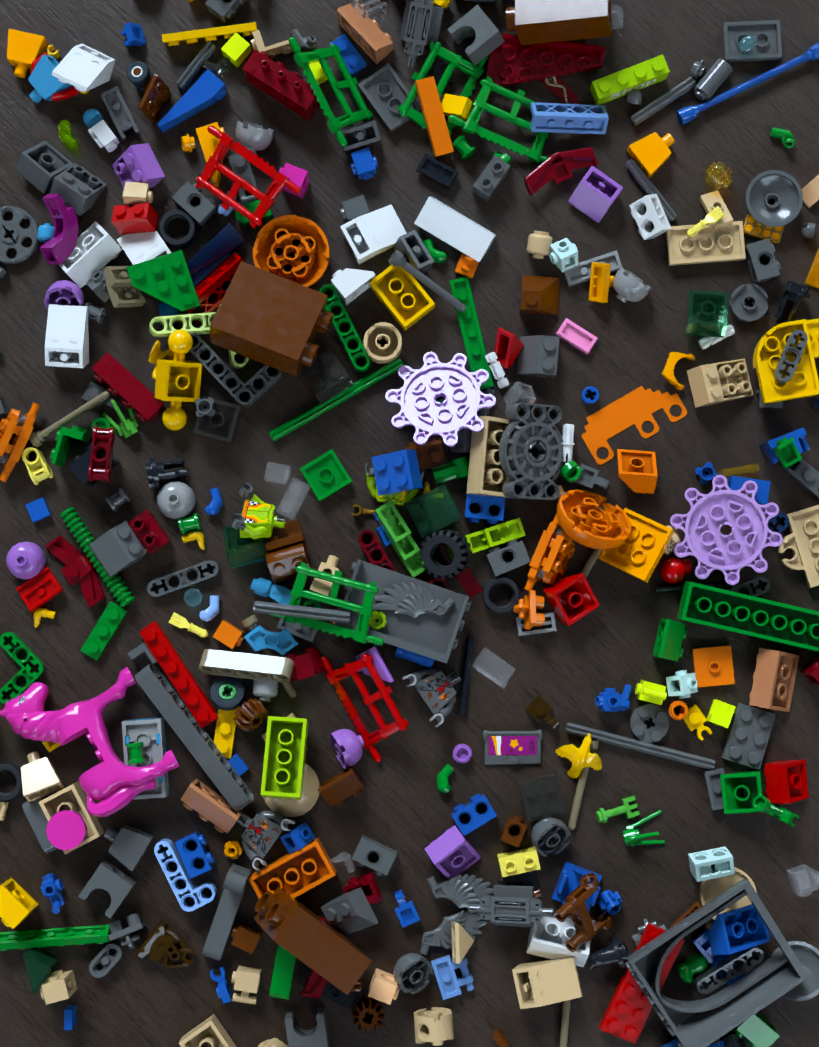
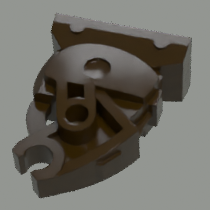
(163, 947)

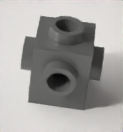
(98, 285)

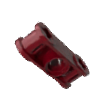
(101, 440)

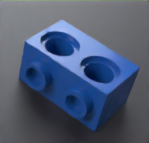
(484, 503)
(476, 818)
(189, 855)

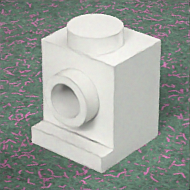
(104, 136)

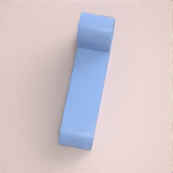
(181, 873)

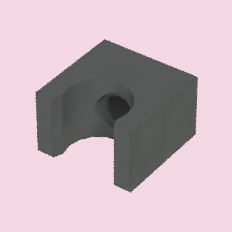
(476, 25)
(113, 881)
(307, 1038)

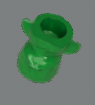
(692, 965)

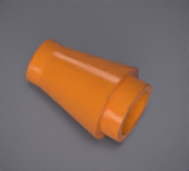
(682, 710)

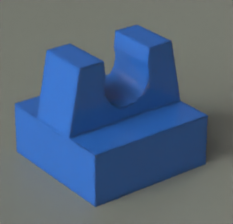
(134, 35)

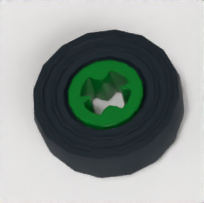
(223, 702)

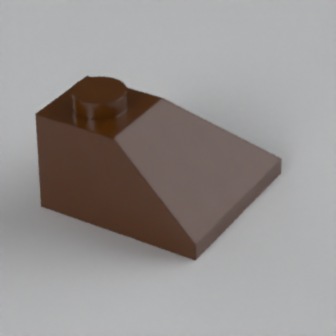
(539, 295)

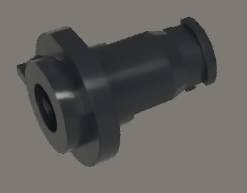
(793, 292)
(156, 473)
(613, 954)

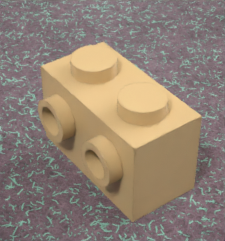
(58, 986)

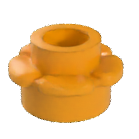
(187, 143)
(236, 846)

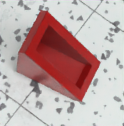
(507, 347)

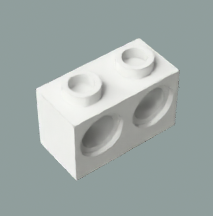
(654, 214)

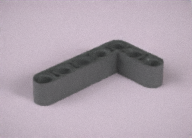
(228, 374)
(234, 888)

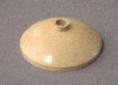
(296, 808)

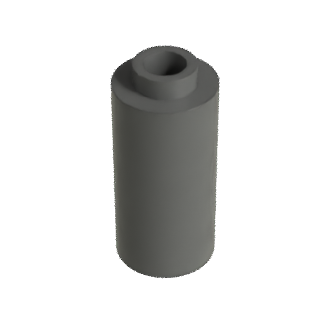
(712, 80)

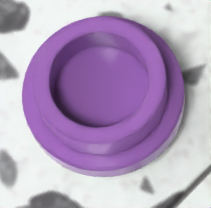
(462, 753)

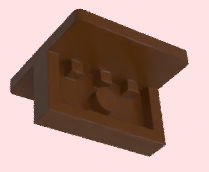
(286, 536)

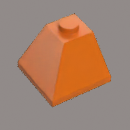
(638, 469)

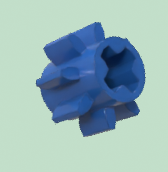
(610, 902)

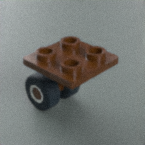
(152, 85)

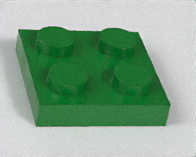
(325, 475)

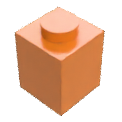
(229, 635)

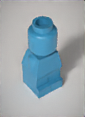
(264, 588)

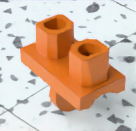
(527, 610)

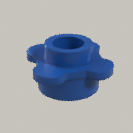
(700, 471)

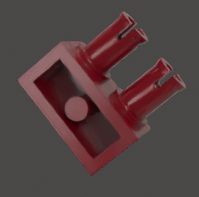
(149, 532)

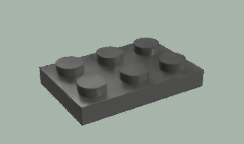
(768, 36)
(386, 94)
(748, 736)

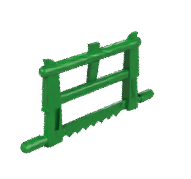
(320, 55)
(454, 61)
(480, 104)
(365, 609)

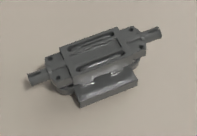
(420, 27)
(512, 906)

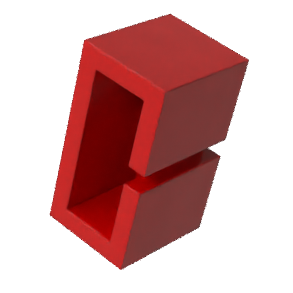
(134, 219)

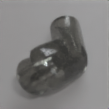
(219, 68)

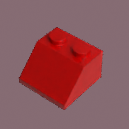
(571, 598)
(786, 781)

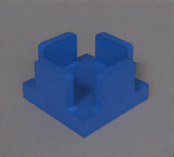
(800, 443)
(570, 880)

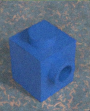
(363, 164)
(297, 838)

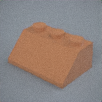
(365, 33)
(774, 680)
(210, 806)

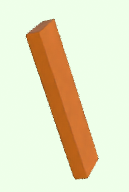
(434, 116)

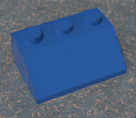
(737, 931)

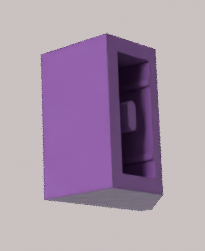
(138, 165)
(595, 194)

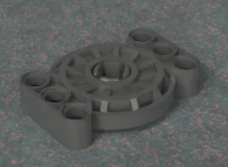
(527, 473)

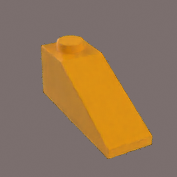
(209, 144)

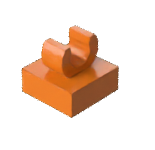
(466, 266)

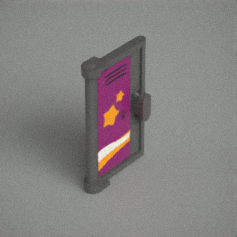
(518, 746)

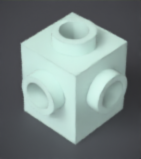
(564, 254)
(681, 684)

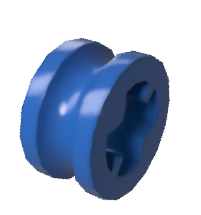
(587, 400)

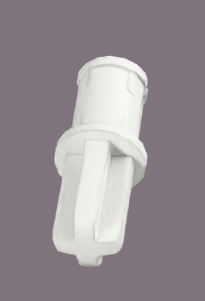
(568, 436)

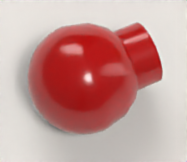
(674, 569)

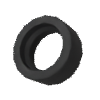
(173, 215)
(515, 594)
(18, 789)

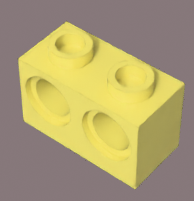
(518, 861)

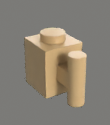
(137, 193)
(247, 981)

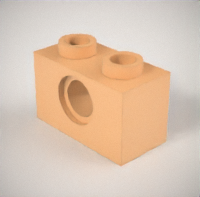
(383, 987)

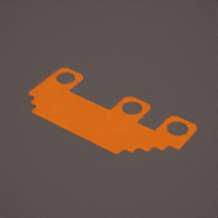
(628, 410)

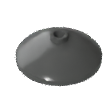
(781, 189)
(809, 959)

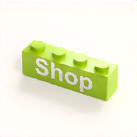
(629, 79)

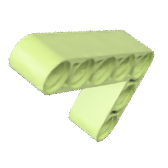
(186, 321)

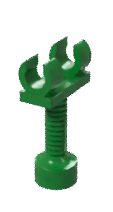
(763, 805)

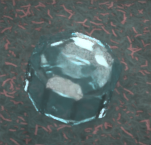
(747, 43)
(193, 597)

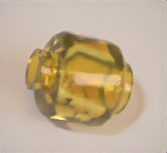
(718, 175)

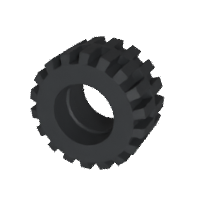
(432, 560)

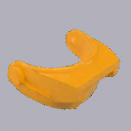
(668, 372)

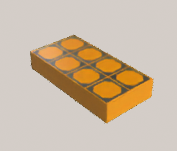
(760, 231)

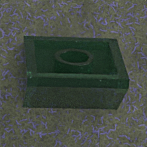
(39, 966)

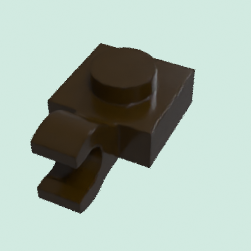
(540, 710)

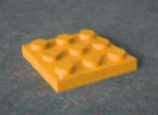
(641, 549)

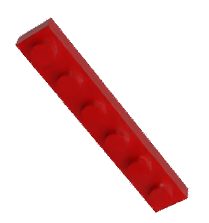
(179, 674)

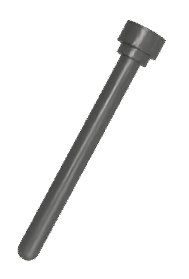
(398, 260)

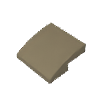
(121, 289)

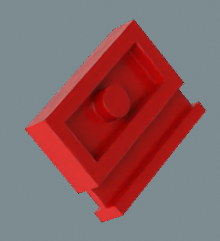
(39, 589)

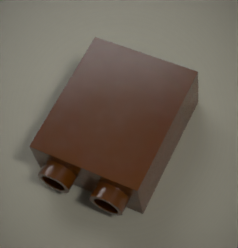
(559, 20)
(270, 319)
(311, 939)

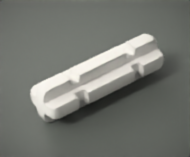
(705, 342)
(497, 370)

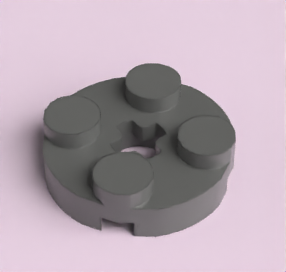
(759, 303)
(658, 717)

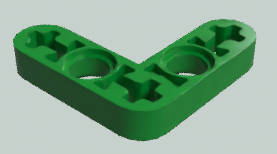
(26, 670)

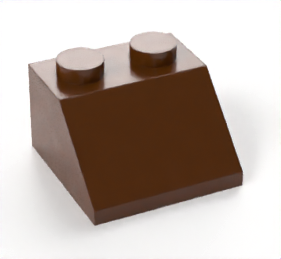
(284, 560)
(341, 786)

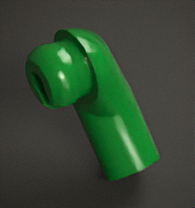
(784, 135)
(438, 256)
(442, 779)

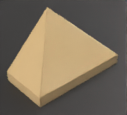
(460, 942)

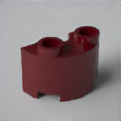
(306, 664)
(367, 884)

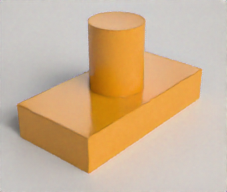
(600, 282)

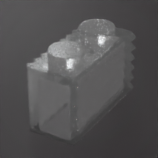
(293, 498)

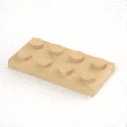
(707, 245)

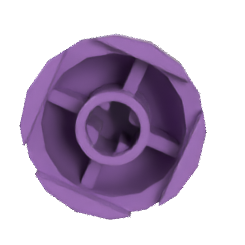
(64, 293)
(25, 560)
(347, 746)

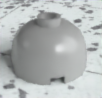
(253, 136)
(629, 286)
(176, 500)

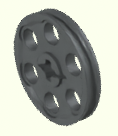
(19, 235)

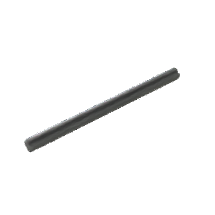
(641, 746)

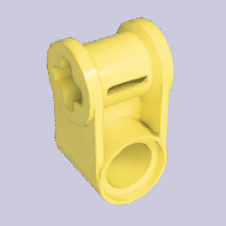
(37, 466)

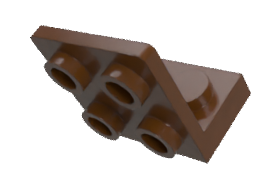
(429, 454)

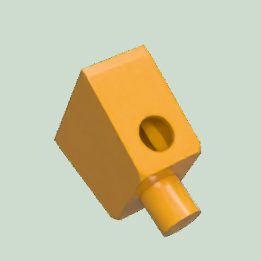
(23, 49)
(651, 152)

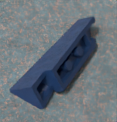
(214, 254)

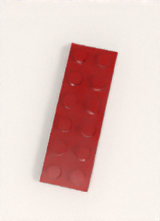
(629, 1005)

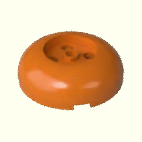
(280, 234)
(590, 525)

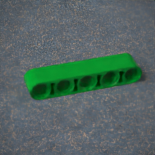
(351, 335)
(282, 974)

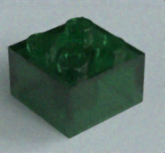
(706, 313)

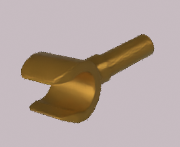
(362, 511)

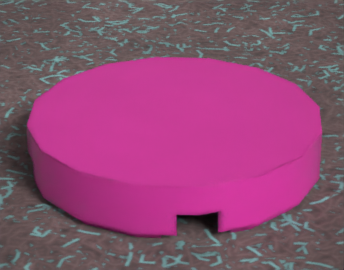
(66, 829)

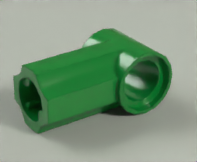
(455, 470)

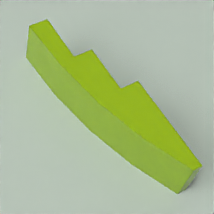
(492, 536)

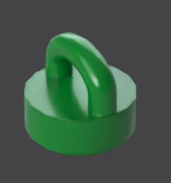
(570, 470)

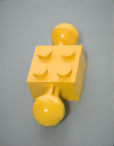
(177, 380)

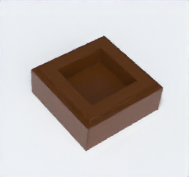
(500, 1039)

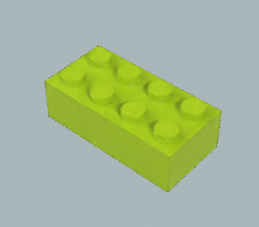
(284, 758)

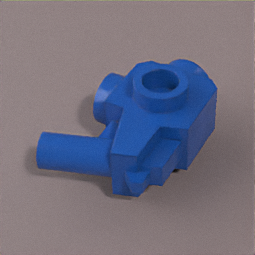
(613, 701)
(52, 889)

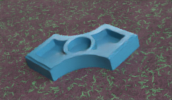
(279, 641)

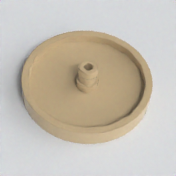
(713, 887)

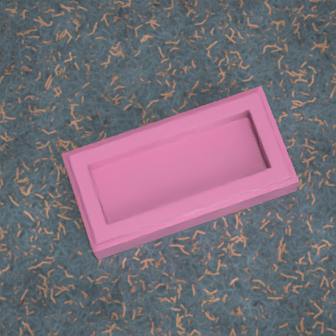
(576, 336)

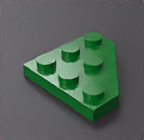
(166, 280)

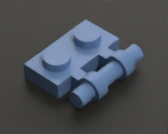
(447, 978)

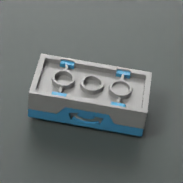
(152, 734)

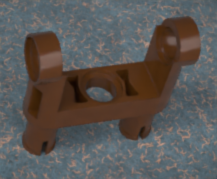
(575, 906)

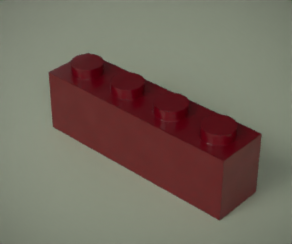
(129, 388)

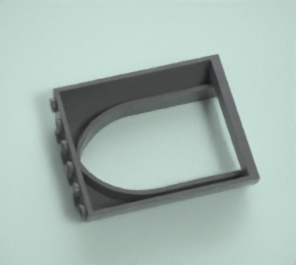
(708, 1019)

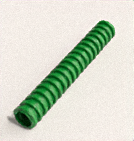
(84, 538)

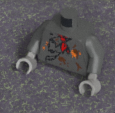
(435, 690)
(261, 834)

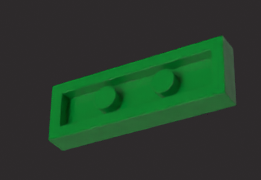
(104, 630)

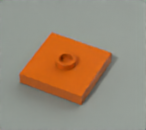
(713, 666)

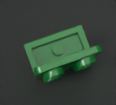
(63, 440)

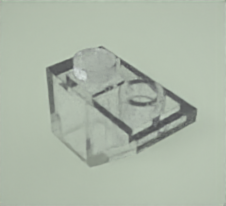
(803, 880)

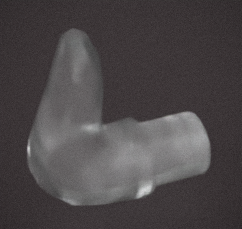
(347, 859)

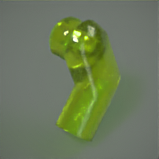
(64, 132)

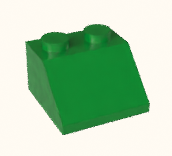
(669, 639)
(740, 791)

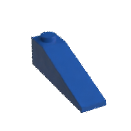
(200, 96)

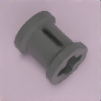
(96, 313)
(118, 499)

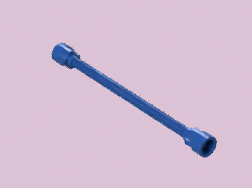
(688, 113)

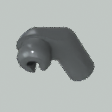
(304, 42)

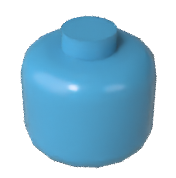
(92, 117)
(45, 232)

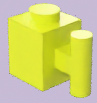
(650, 692)

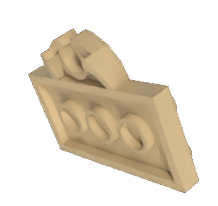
(804, 544)

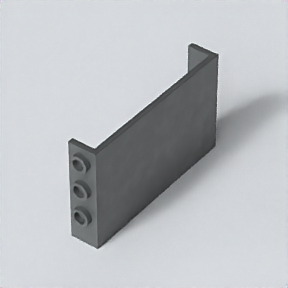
(423, 635)

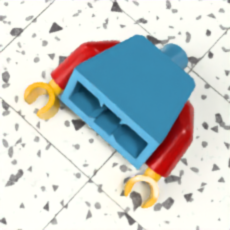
(45, 84)

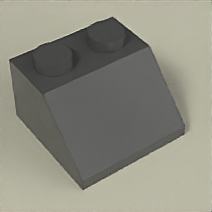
(41, 165)
(538, 356)
(117, 549)
(350, 912)

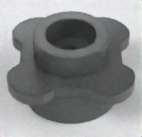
(698, 69)
(204, 402)

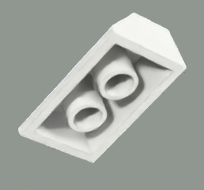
(90, 254)
(549, 938)

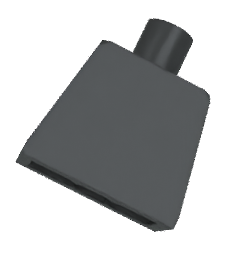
(128, 845)

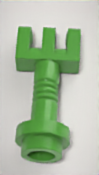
(626, 808)

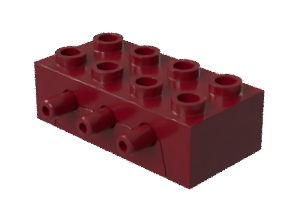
(281, 84)

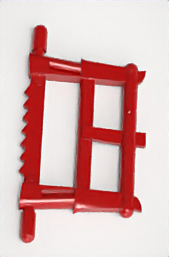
(214, 163)
(384, 692)

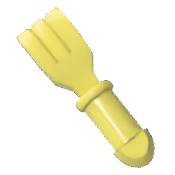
(711, 218)
(182, 622)

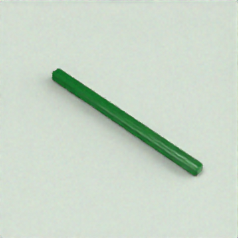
(319, 409)

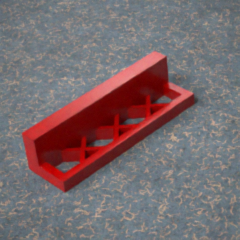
(214, 281)

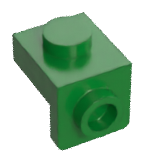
(787, 452)

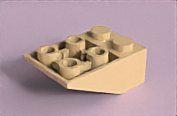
(719, 382)
(546, 982)

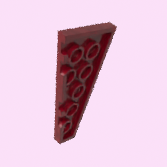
(520, 63)

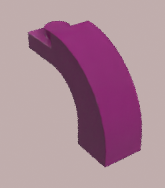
(66, 230)

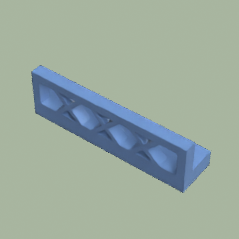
(568, 120)

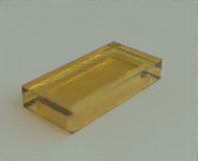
(739, 470)

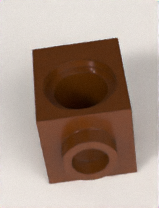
(513, 839)
(245, 937)

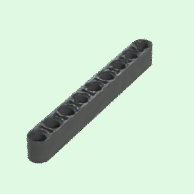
(194, 737)

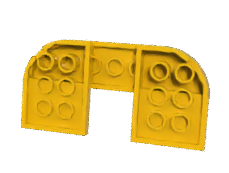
(767, 354)

